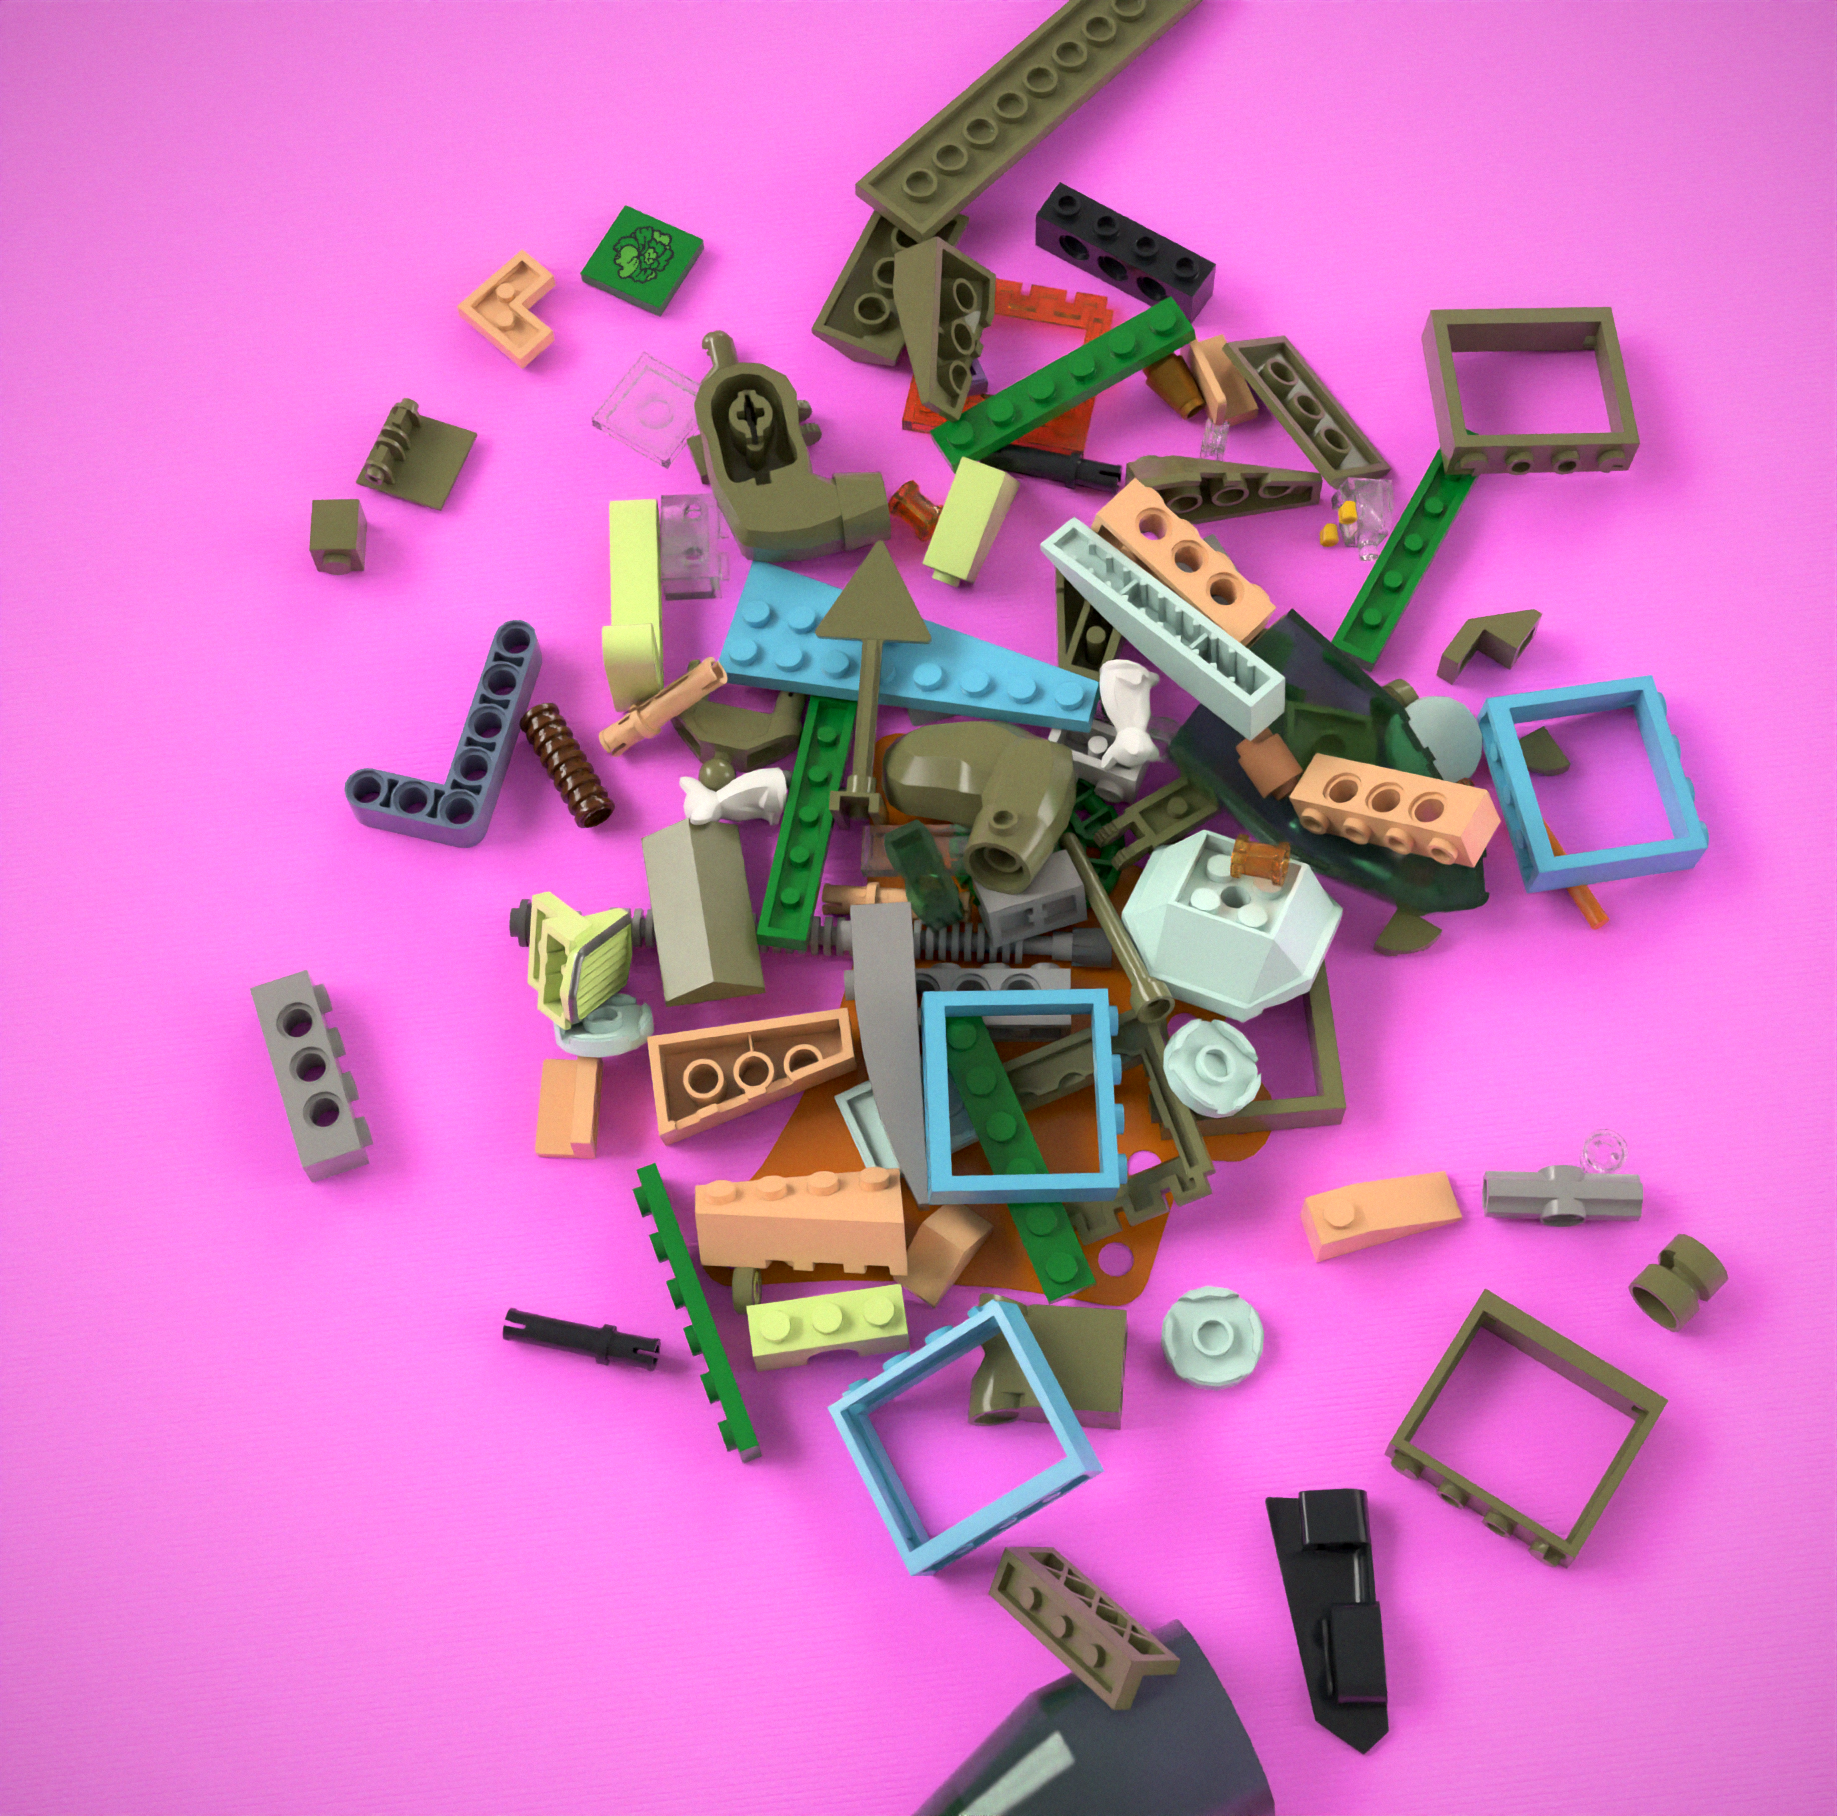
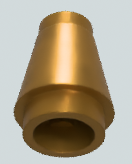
(1175, 385)

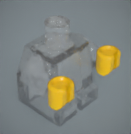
(1364, 516)

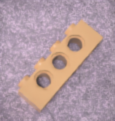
(1213, 573)
(1395, 810)

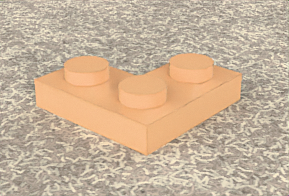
(501, 309)

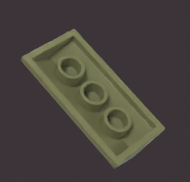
(861, 307)
(1306, 409)
(702, 913)

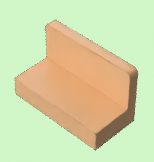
(1219, 382)
(569, 1108)

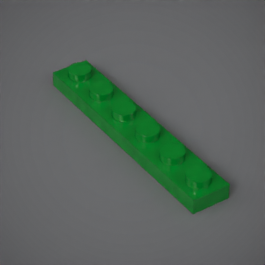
(1064, 384)
(1403, 563)
(807, 824)
(1013, 1151)
(702, 1333)

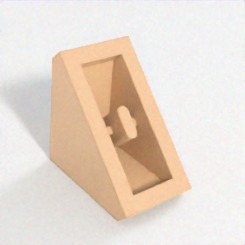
(943, 1251)

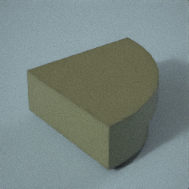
(1543, 753)
(1406, 935)

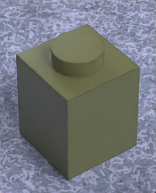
(338, 535)

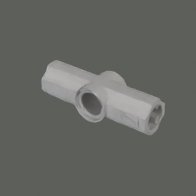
(1562, 1195)

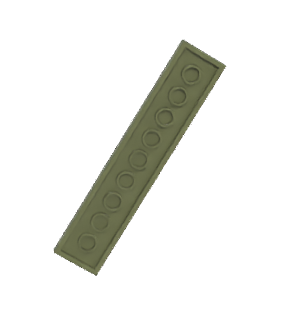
(1012, 109)

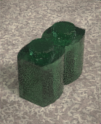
(923, 871)

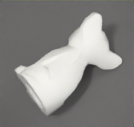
(1126, 700)
(744, 798)

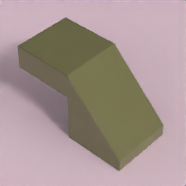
(1497, 636)

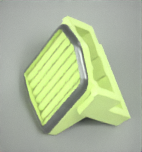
(576, 958)

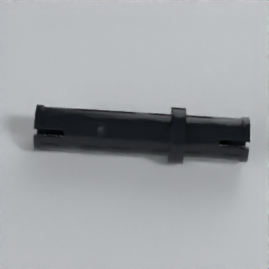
(1057, 467)
(582, 1339)

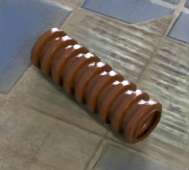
(567, 765)

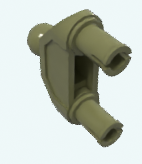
(739, 738)

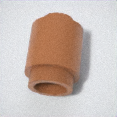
(1269, 765)

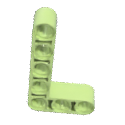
(635, 636)

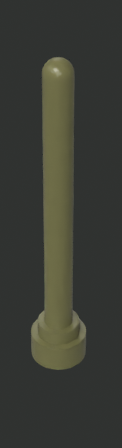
(1148, 997)

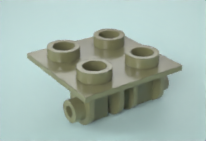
(416, 457)

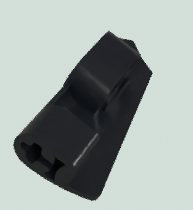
(1334, 1609)

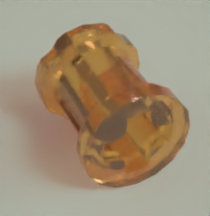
(915, 510)
(1260, 860)

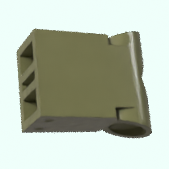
(1084, 1353)

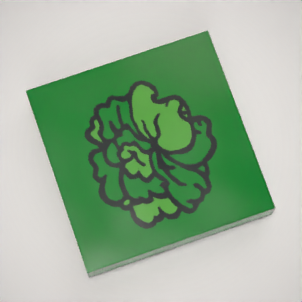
(642, 260)

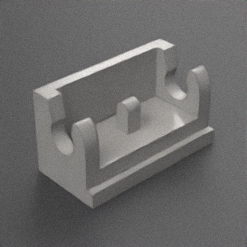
(1047, 904)

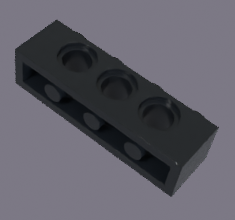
(1123, 252)

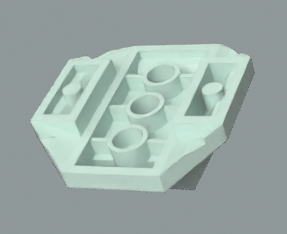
(1225, 937)

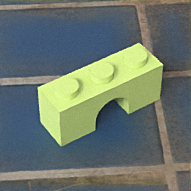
(857, 1320)

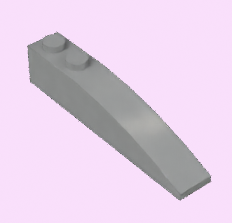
(889, 1029)

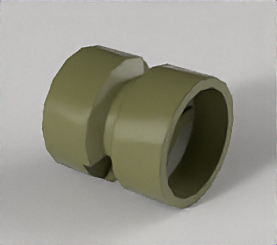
(1673, 1287)

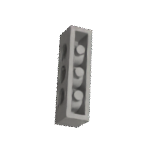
(1000, 977)
(280, 1008)

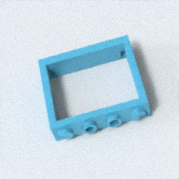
(1520, 806)
(1022, 1188)
(903, 1372)

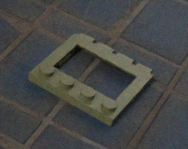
(1069, 1067)

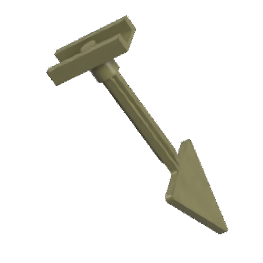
(875, 611)

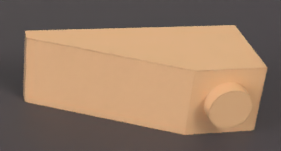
(1377, 1213)

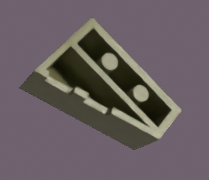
(1082, 633)

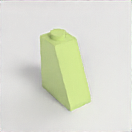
(969, 521)

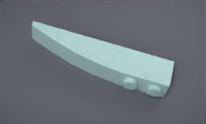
(1169, 630)

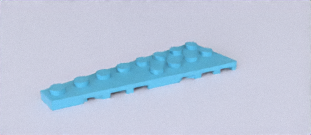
(957, 674)

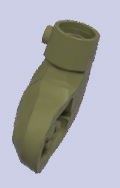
(766, 473)
(989, 779)

